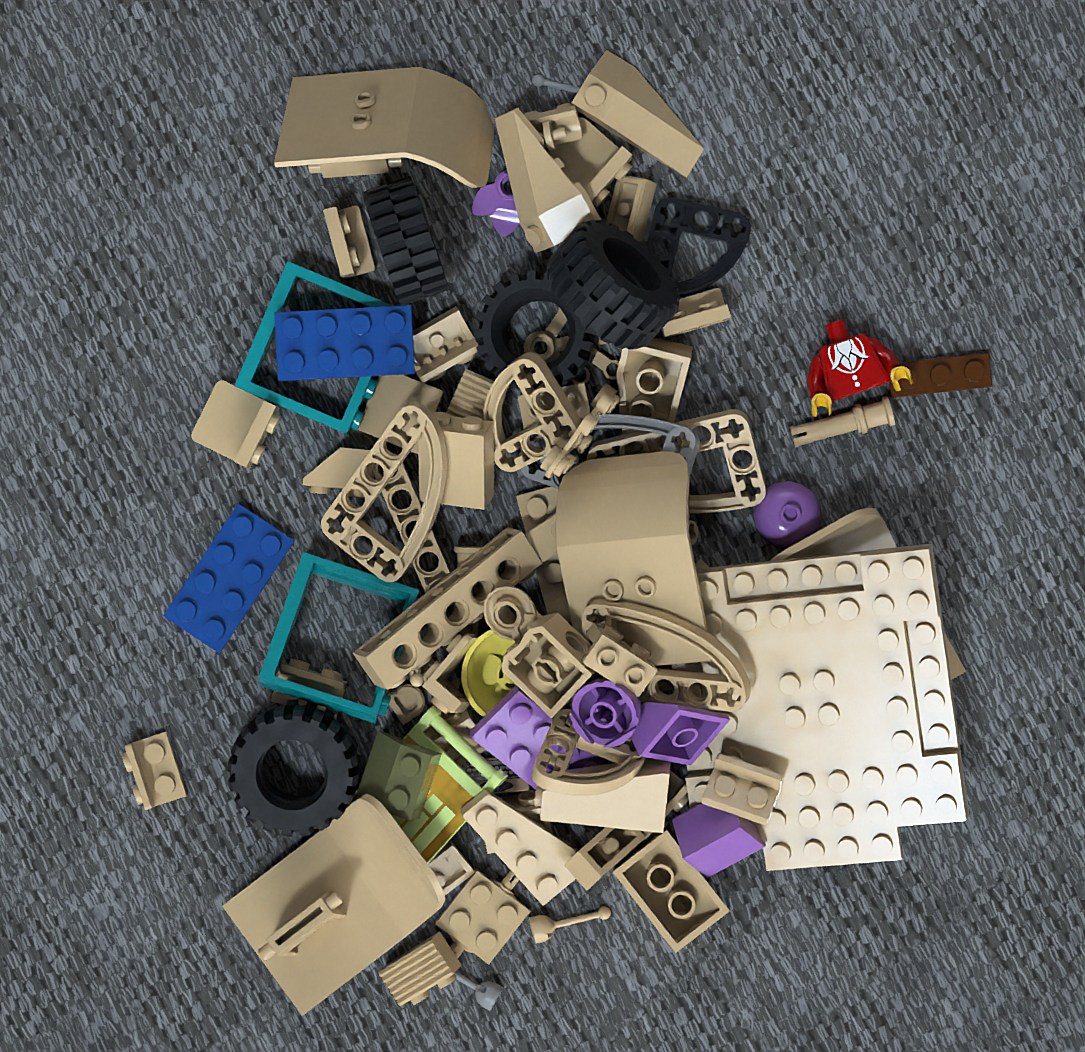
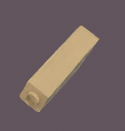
(634, 806)

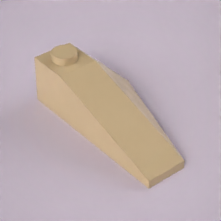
(629, 107)
(652, 383)

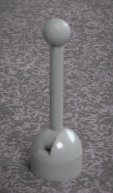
(485, 992)

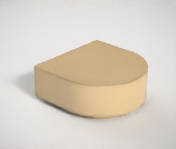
(407, 702)

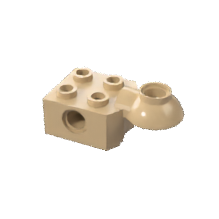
(545, 651)

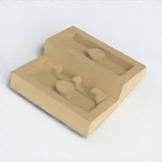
(392, 395)

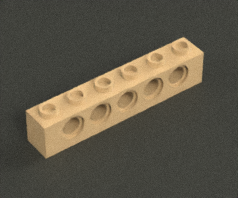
(377, 653)

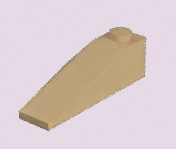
(543, 195)

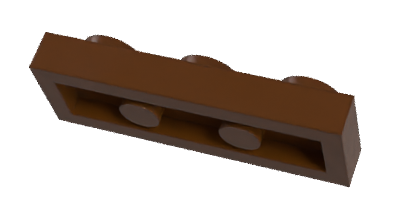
(945, 375)

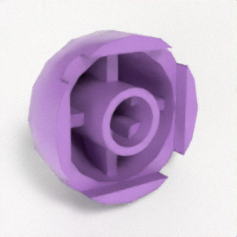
(787, 514)
(605, 712)

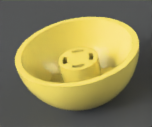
(483, 671)

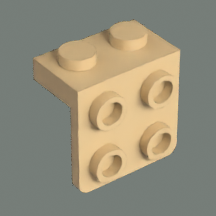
(593, 161)
(236, 424)
(446, 696)

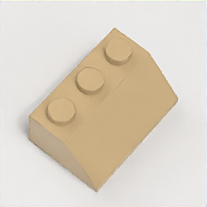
(670, 890)

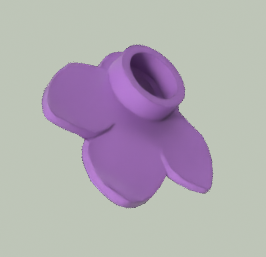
(499, 204)

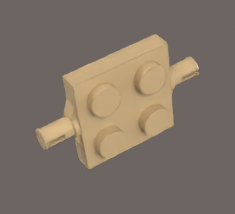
(483, 915)

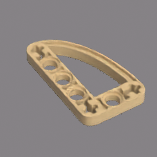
(729, 441)
(371, 488)
(682, 680)

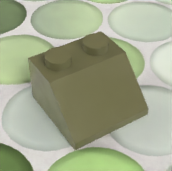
(399, 775)

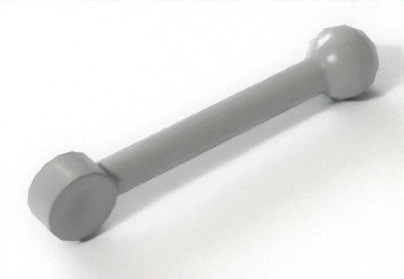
(539, 80)

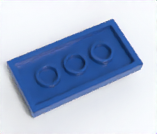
(344, 343)
(229, 578)

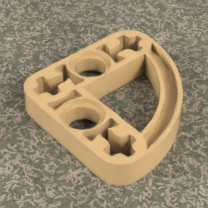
(547, 427)
(582, 783)

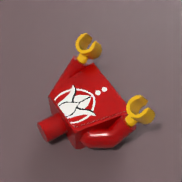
(850, 367)

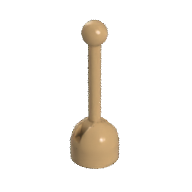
(418, 678)
(544, 927)

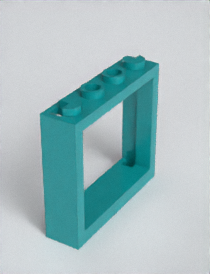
(366, 385)
(345, 575)

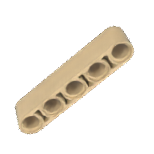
(404, 517)

